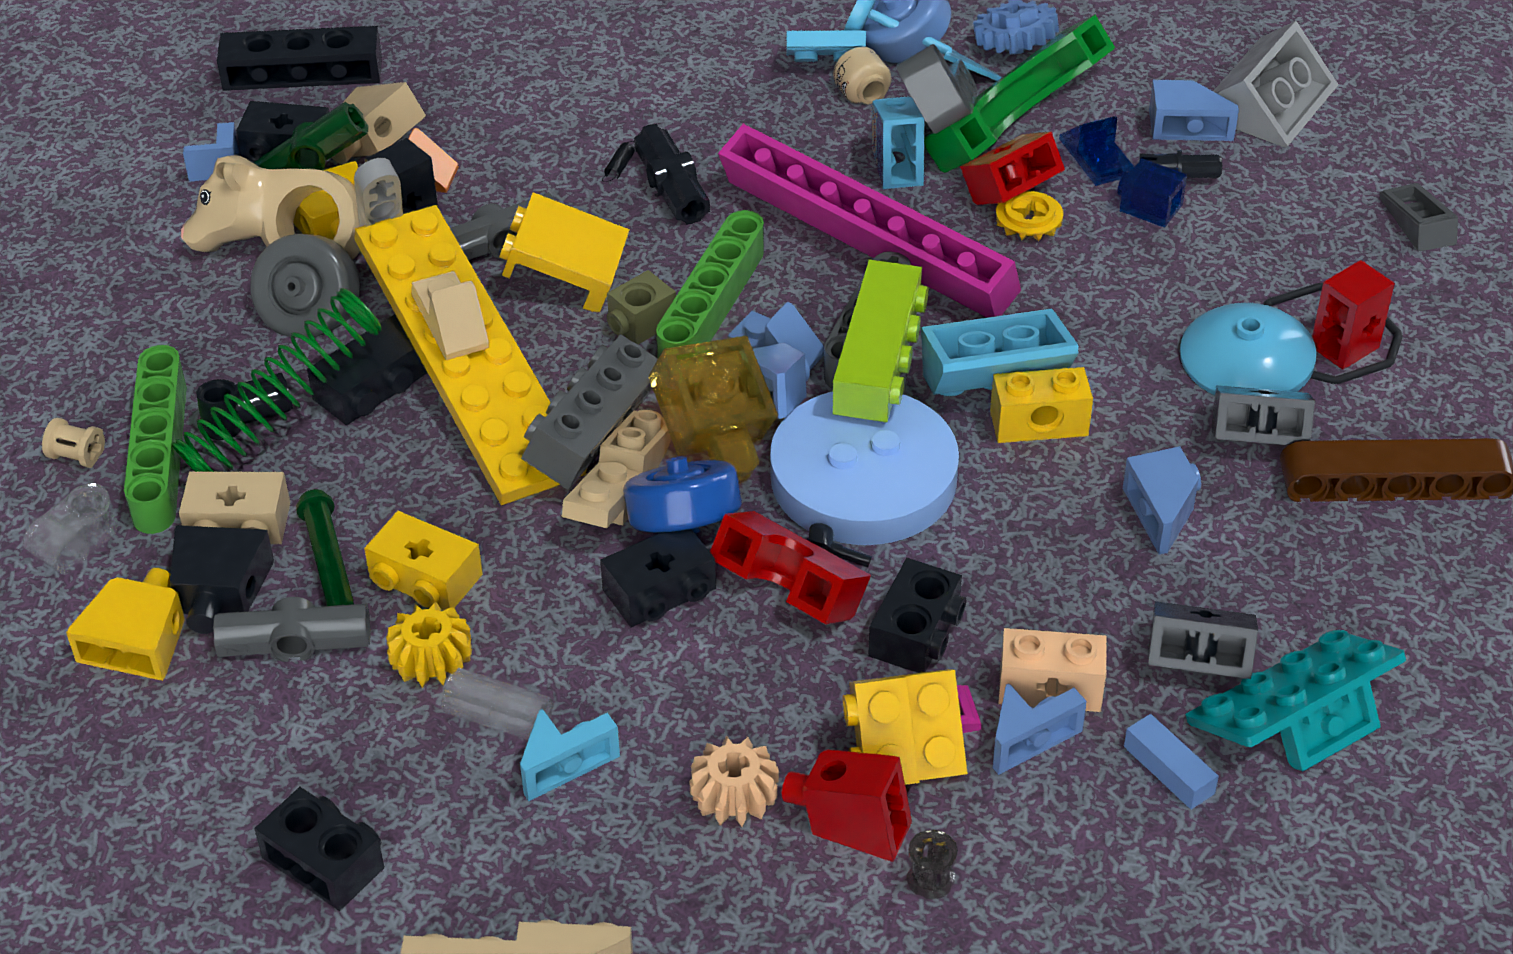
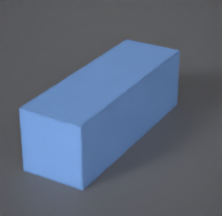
(1171, 761)

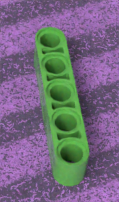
(714, 283)
(155, 424)

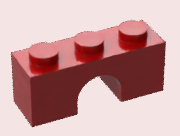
(816, 578)

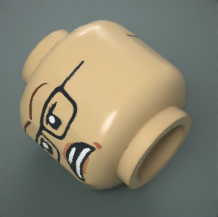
(862, 75)

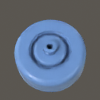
(916, 22)

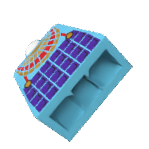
(898, 128)

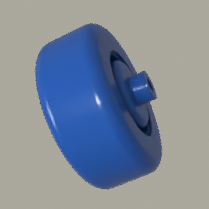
(682, 495)

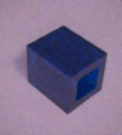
(1152, 192)

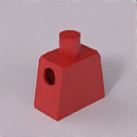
(854, 800)

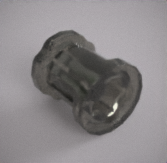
(940, 859)

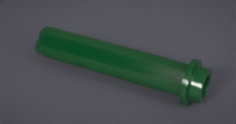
(316, 510)

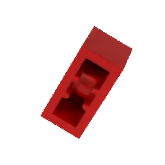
(1012, 168)
(1352, 314)

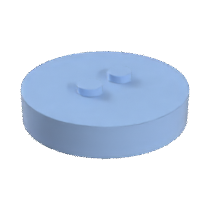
(862, 474)

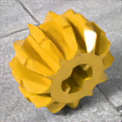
(428, 644)

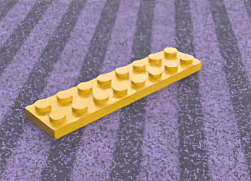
(486, 391)

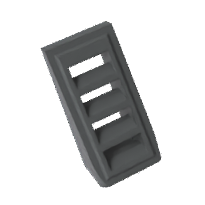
(1424, 222)

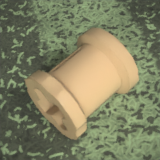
(82, 437)

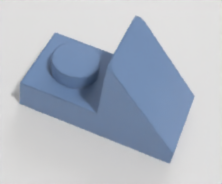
(784, 327)
(1030, 731)

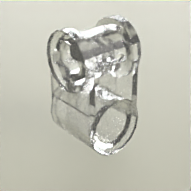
(69, 533)

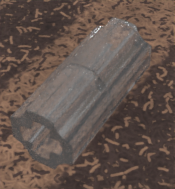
(493, 703)

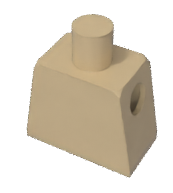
(389, 113)

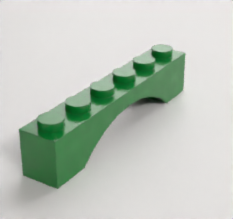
(1018, 91)

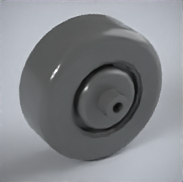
(299, 277)

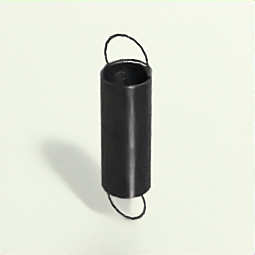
(620, 159)

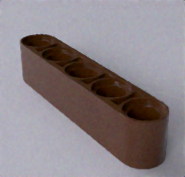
(1397, 469)

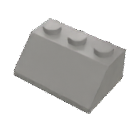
(1278, 85)

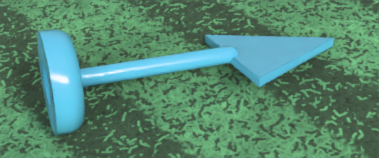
(864, 9)

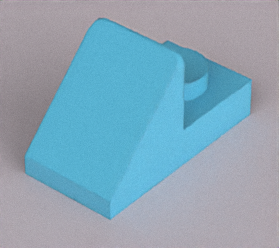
(558, 758)

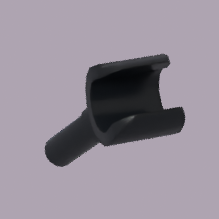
(822, 536)

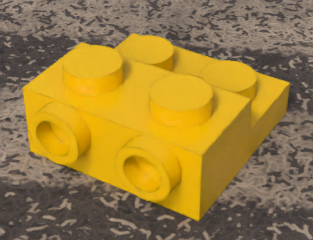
(910, 719)

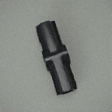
(672, 174)

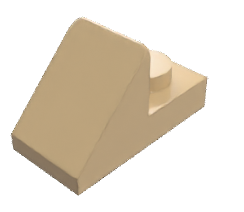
(451, 314)

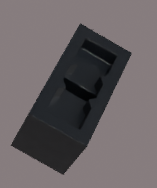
(916, 616)
(310, 838)

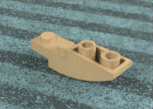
(630, 450)
(532, 938)

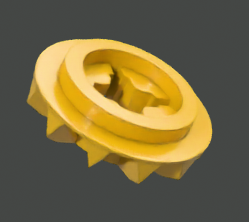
(1046, 219)

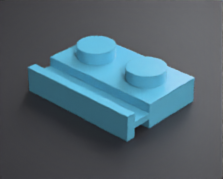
(810, 44)

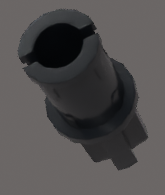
(1193, 165)

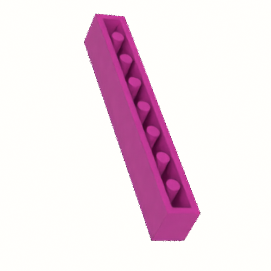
(870, 221)

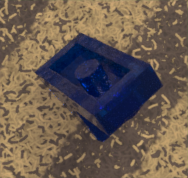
(1096, 150)

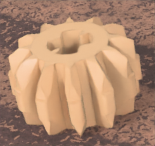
(734, 780)

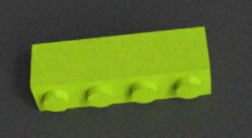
(878, 341)

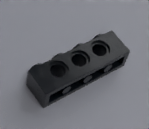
(299, 58)

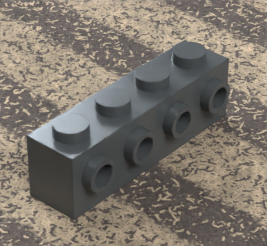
(589, 413)

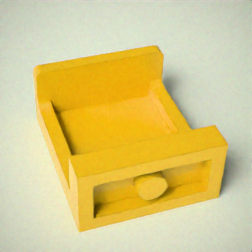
(566, 246)

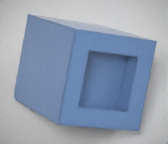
(202, 158)

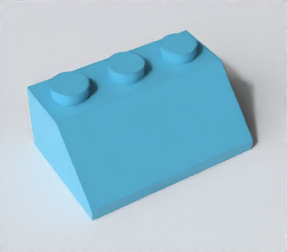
(971, 351)

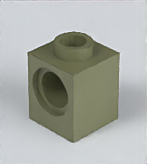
(638, 306)

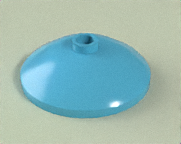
(1248, 349)

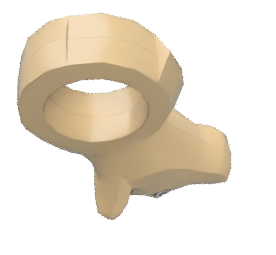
(255, 201)

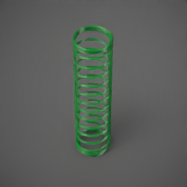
(356, 310)

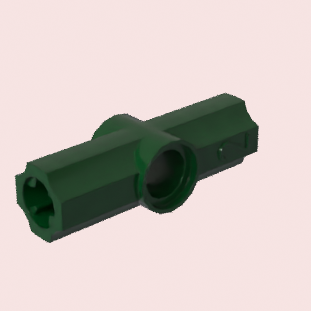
(325, 136)

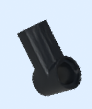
(212, 395)

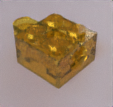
(733, 403)

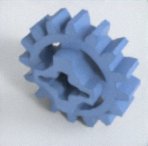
(1016, 26)

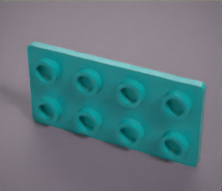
(1311, 697)

